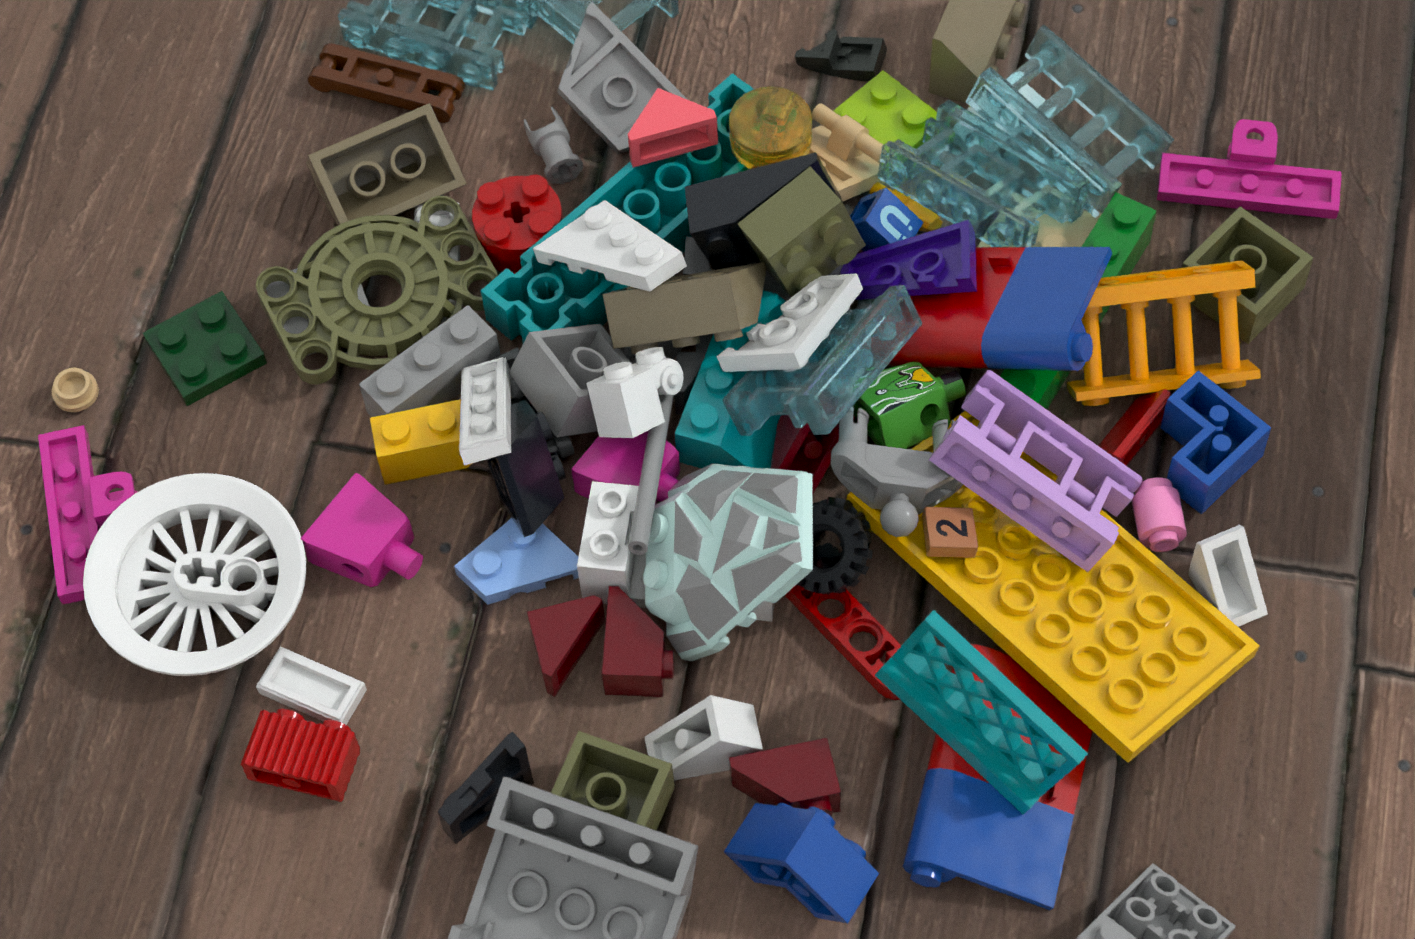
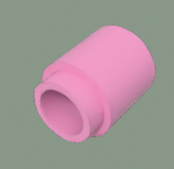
(1158, 515)

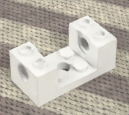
(605, 552)

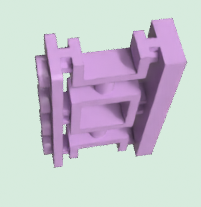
(1058, 511)

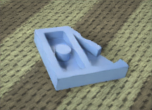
(515, 563)

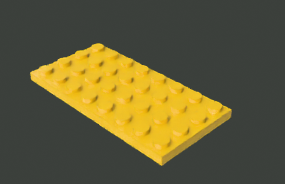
(1113, 644)

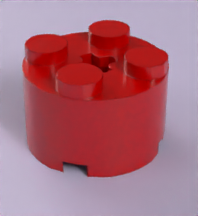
(513, 217)

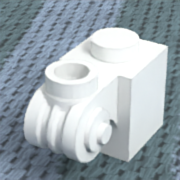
(628, 395)

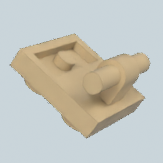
(846, 152)

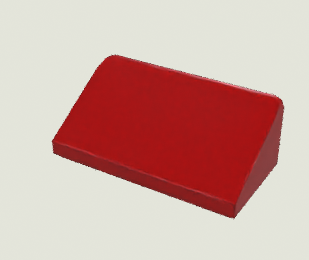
(1136, 426)

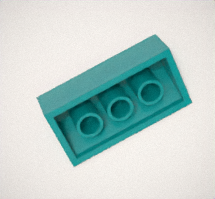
(705, 428)

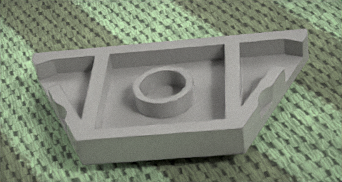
(609, 79)

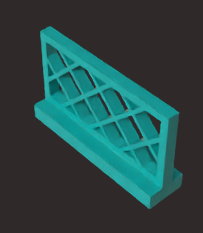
(980, 735)

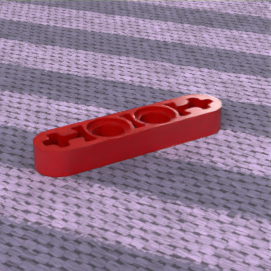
(842, 628)

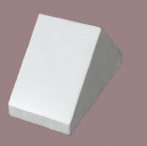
(1227, 576)

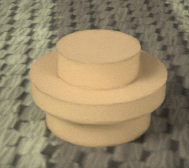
(74, 390)

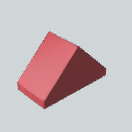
(670, 128)

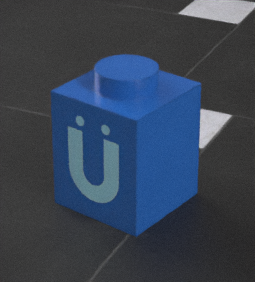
(884, 219)

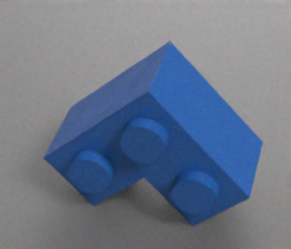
(1217, 437)
(805, 856)

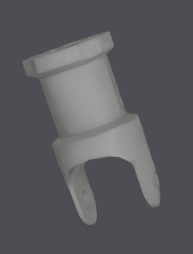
(553, 146)

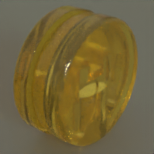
(769, 126)

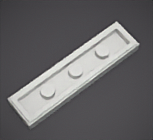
(485, 411)

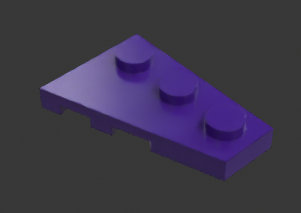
(925, 263)

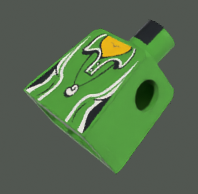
(907, 403)

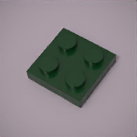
(204, 348)

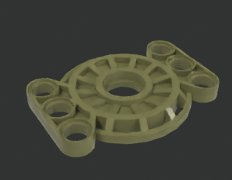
(365, 248)

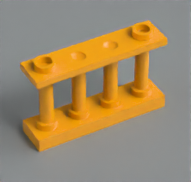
(1179, 289)

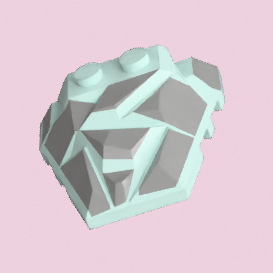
(724, 549)

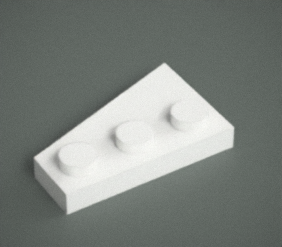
(613, 245)
(798, 332)

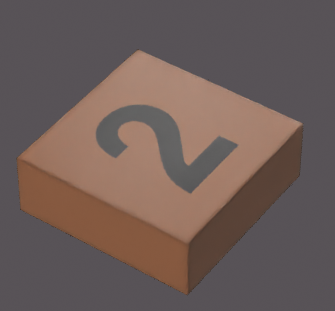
(949, 532)

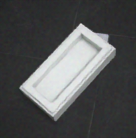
(311, 687)

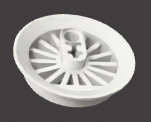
(199, 580)

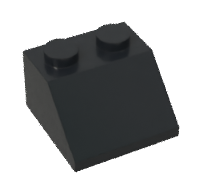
(529, 474)

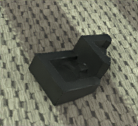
(845, 57)

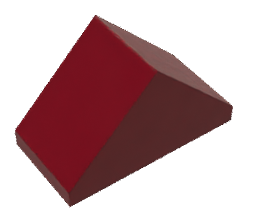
(563, 635)

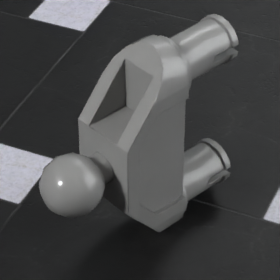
(890, 477)

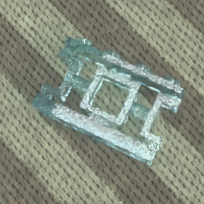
(438, 49)
(994, 156)
(826, 390)

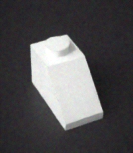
(706, 737)

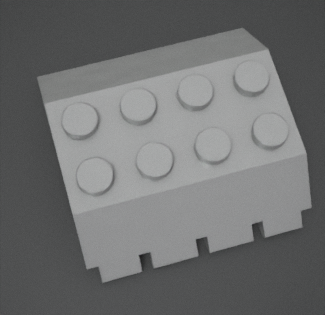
(575, 873)

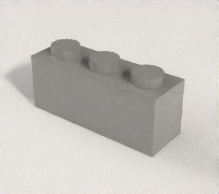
(431, 367)

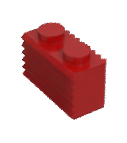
(301, 754)

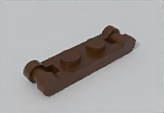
(386, 80)

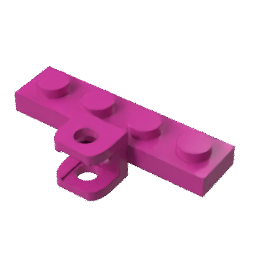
(1250, 178)
(76, 504)

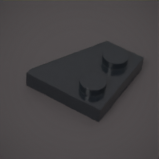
(475, 798)

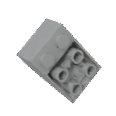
(1158, 909)

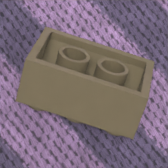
(969, 42)
(386, 168)
(686, 308)

